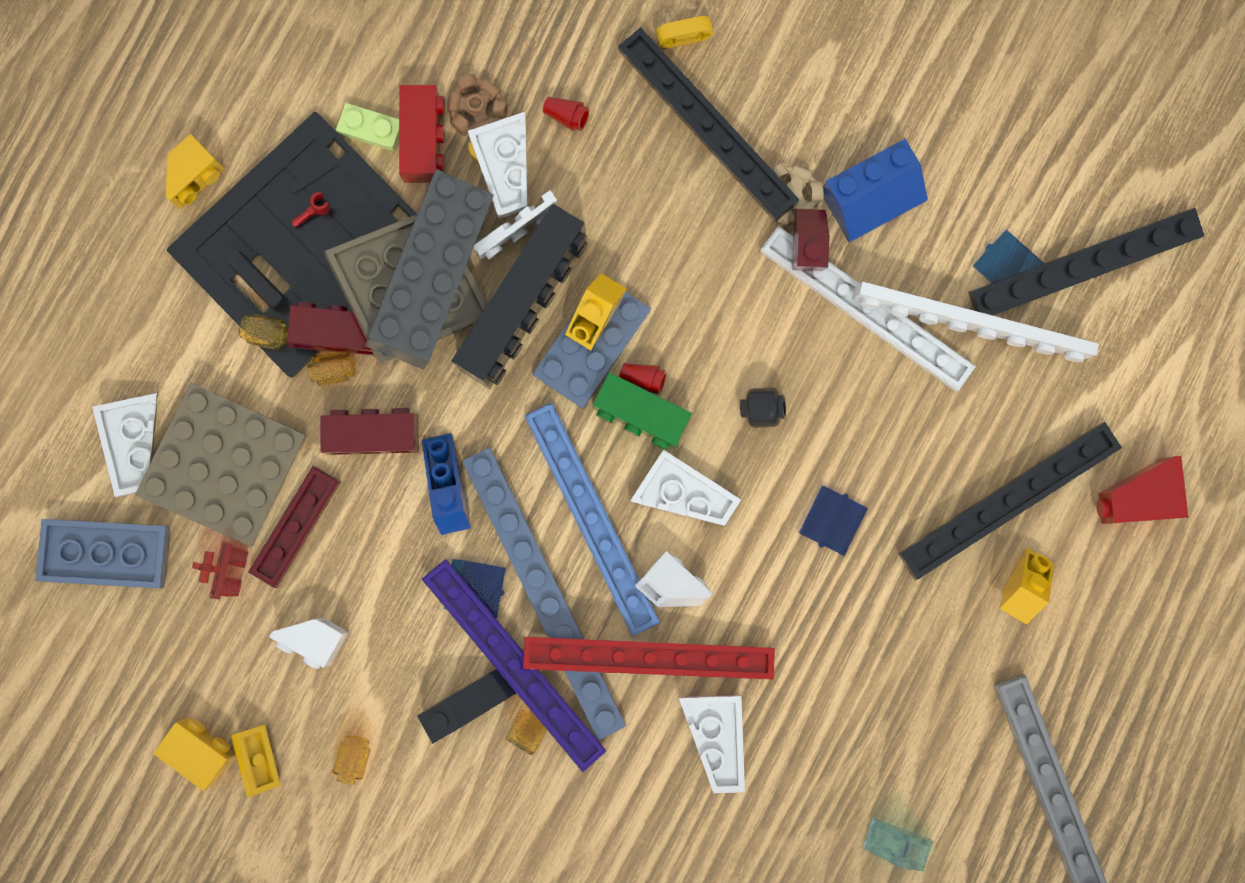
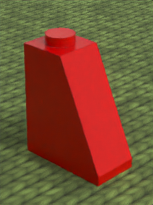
(1146, 495)

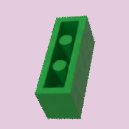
(641, 412)

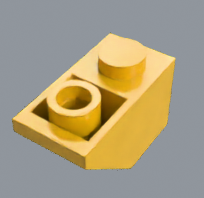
(189, 171)
(595, 311)
(1028, 586)

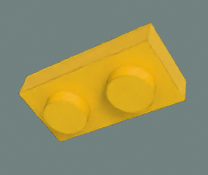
(255, 760)

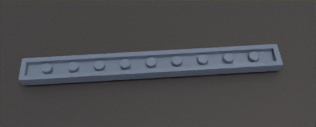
(540, 585)

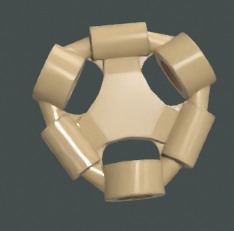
(799, 177)

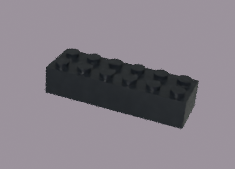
(521, 297)

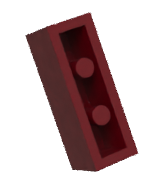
(325, 329)
(369, 432)

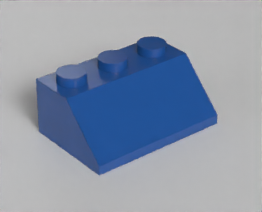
(876, 190)

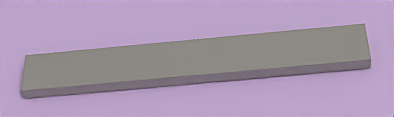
(1049, 781)

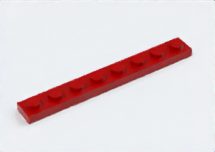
(648, 658)

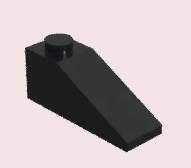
(465, 705)

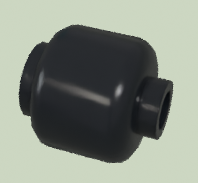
(763, 407)

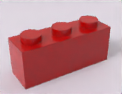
(420, 132)

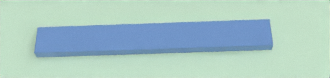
(591, 518)

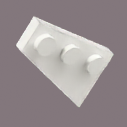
(684, 491)
(718, 738)

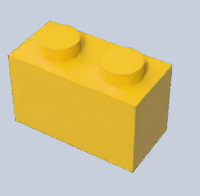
(195, 753)

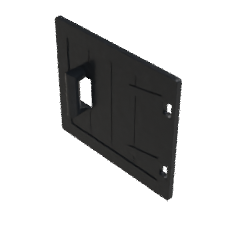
(258, 218)

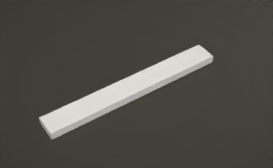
(895, 330)

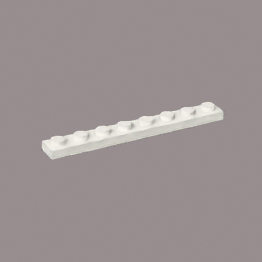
(963, 319)

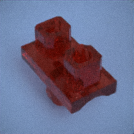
(221, 584)

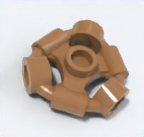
(475, 103)

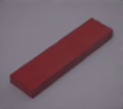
(294, 527)

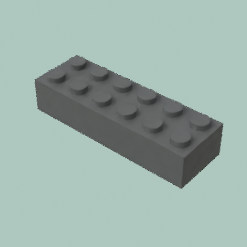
(429, 270)

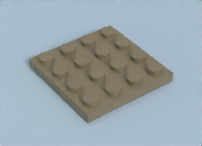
(367, 267)
(221, 465)

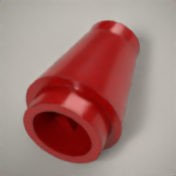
(567, 112)
(644, 376)

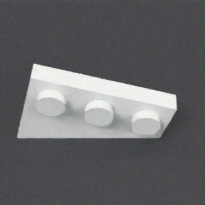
(503, 161)
(529, 216)
(127, 440)

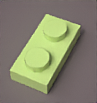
(369, 127)

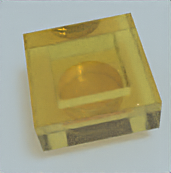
(526, 732)

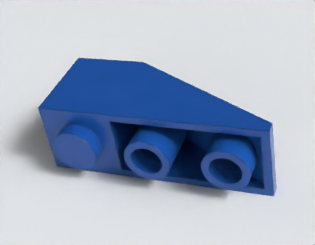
(445, 485)

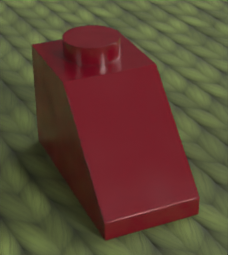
(810, 240)

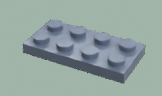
(577, 370)
(102, 553)

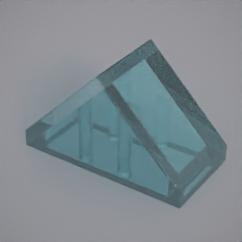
(898, 845)

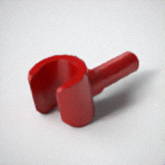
(312, 210)

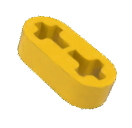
(684, 32)

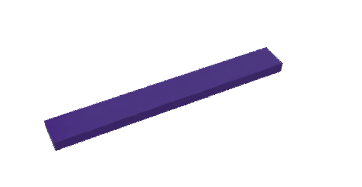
(508, 661)

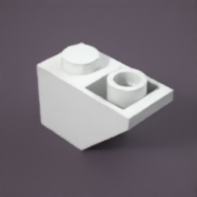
(672, 585)
(314, 640)

